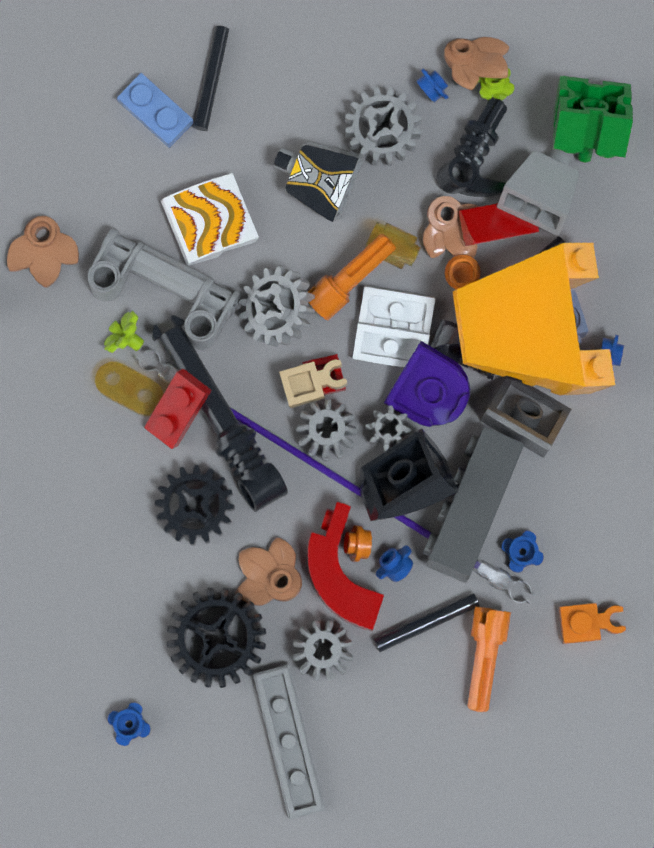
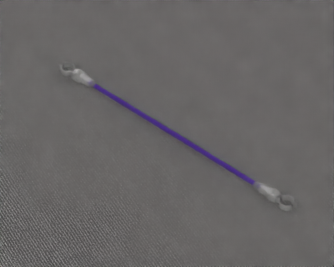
(495, 576)

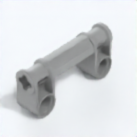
(122, 257)

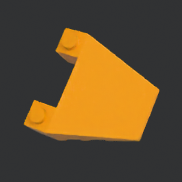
(526, 325)

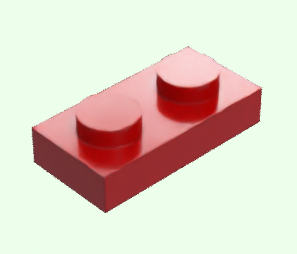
(177, 408)

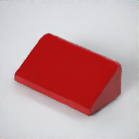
(491, 224)

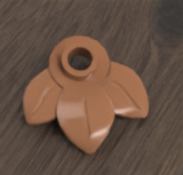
(476, 59)
(443, 234)
(45, 256)
(265, 569)

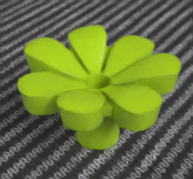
(124, 334)

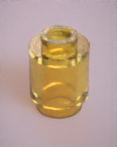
(405, 243)

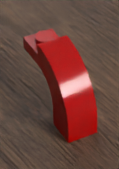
(336, 591)

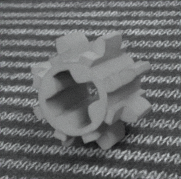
(389, 418)

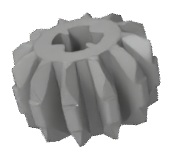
(336, 438)
(310, 650)

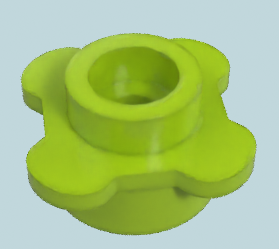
(496, 90)

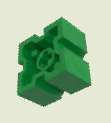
(592, 118)

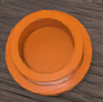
(461, 271)
(358, 543)

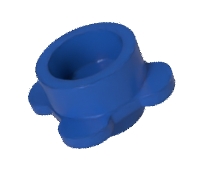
(433, 85)
(615, 349)
(519, 561)
(395, 564)
(139, 727)

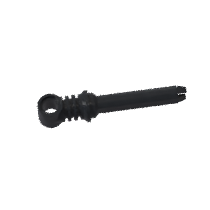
(259, 482)

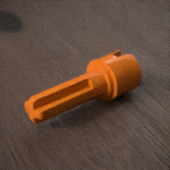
(333, 291)
(489, 630)

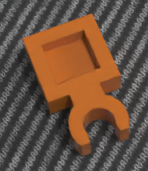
(584, 623)

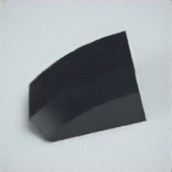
(406, 478)

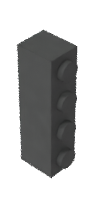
(474, 505)

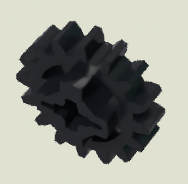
(207, 493)

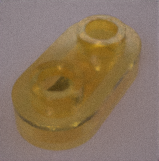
(128, 388)

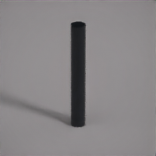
(211, 78)
(426, 622)

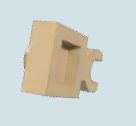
(305, 383)

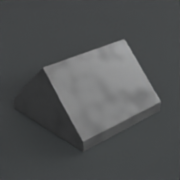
(526, 416)

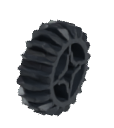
(188, 622)

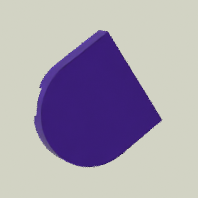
(430, 388)

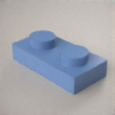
(155, 110)

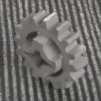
(371, 117)
(288, 294)

